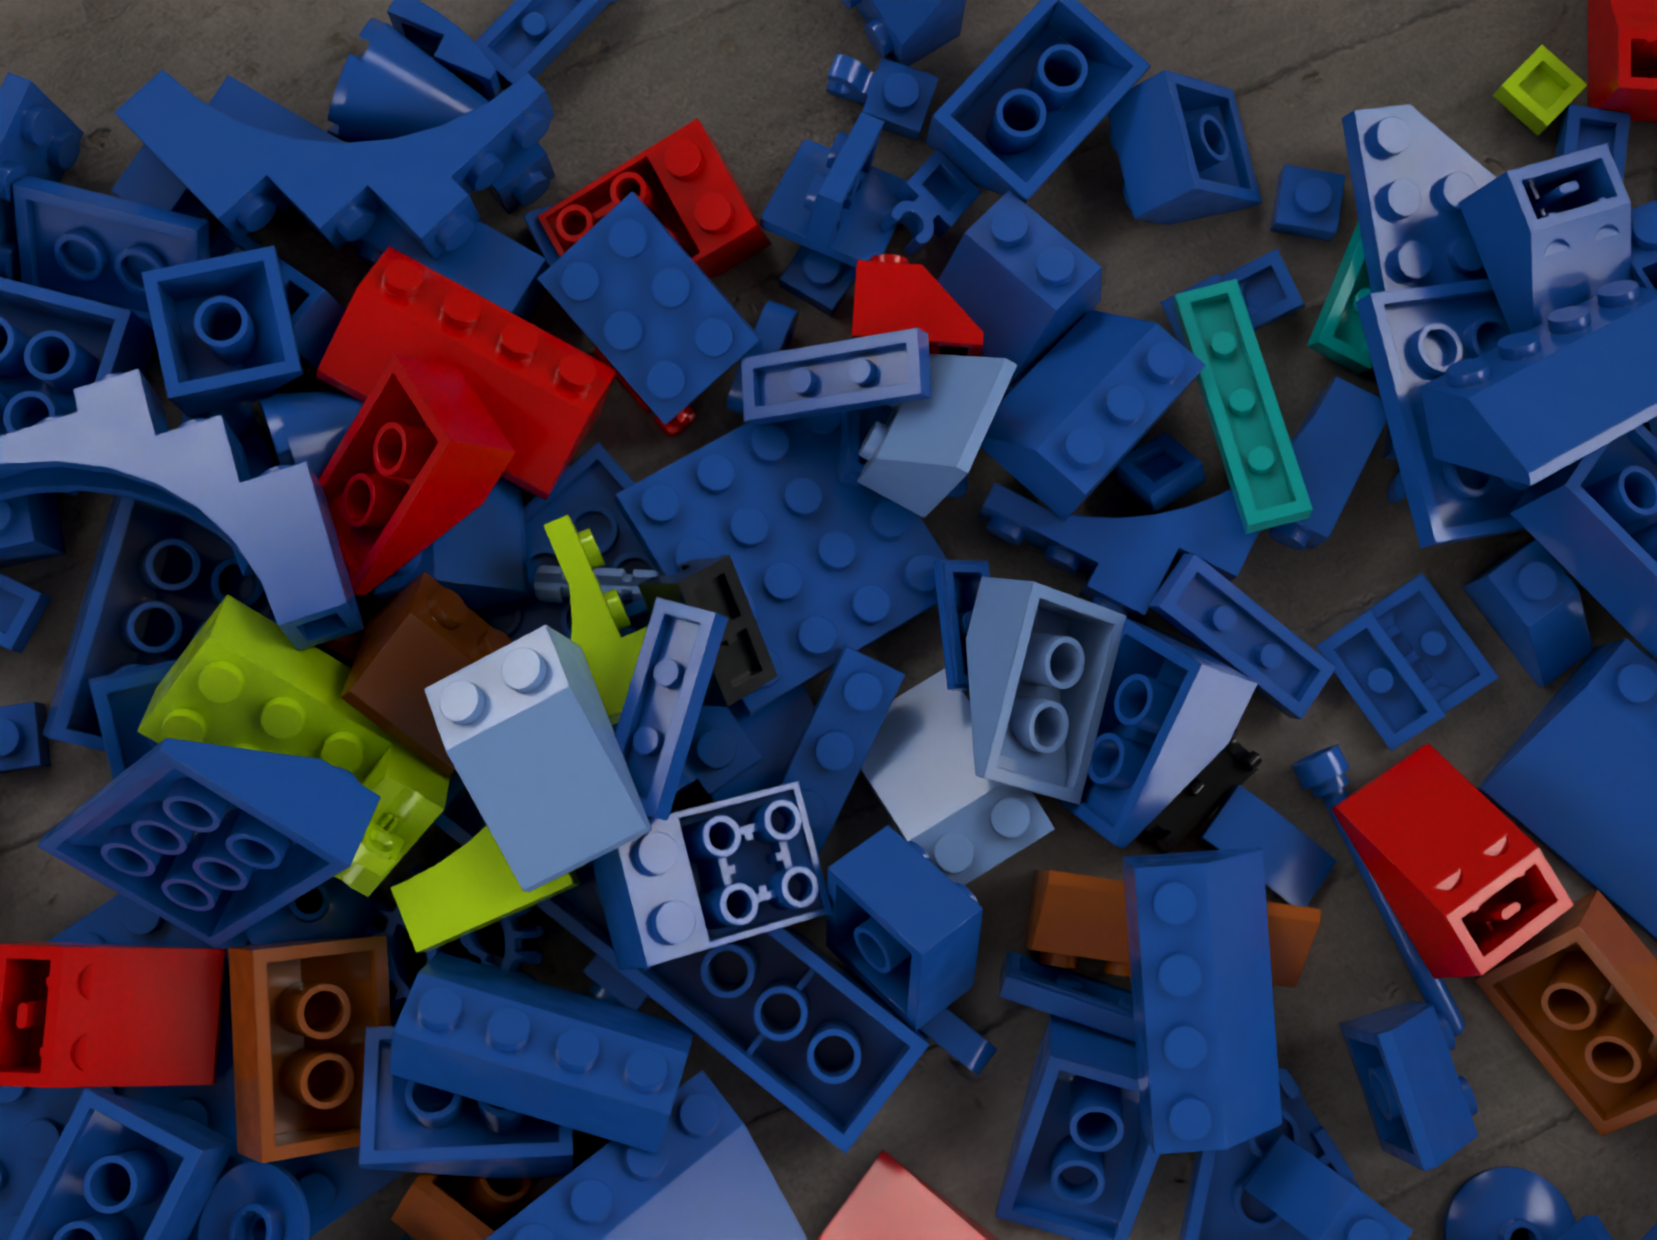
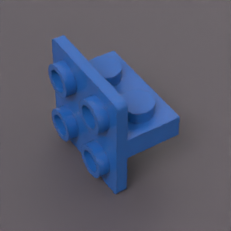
(836, 196)

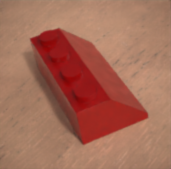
(528, 380)

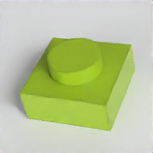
(1539, 90)

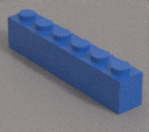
(484, 264)

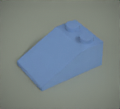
(1038, 684)
(539, 756)
(930, 791)

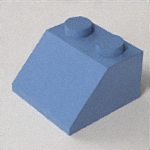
(935, 440)

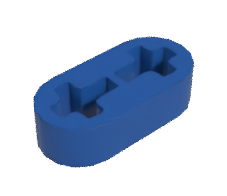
(776, 330)
(960, 1040)

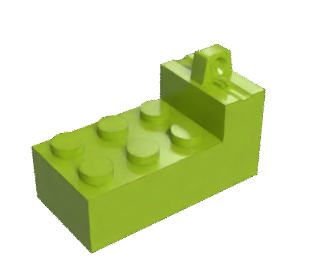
(256, 691)

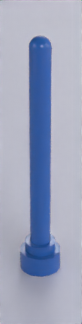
(1326, 778)

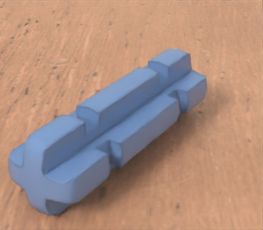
(552, 585)

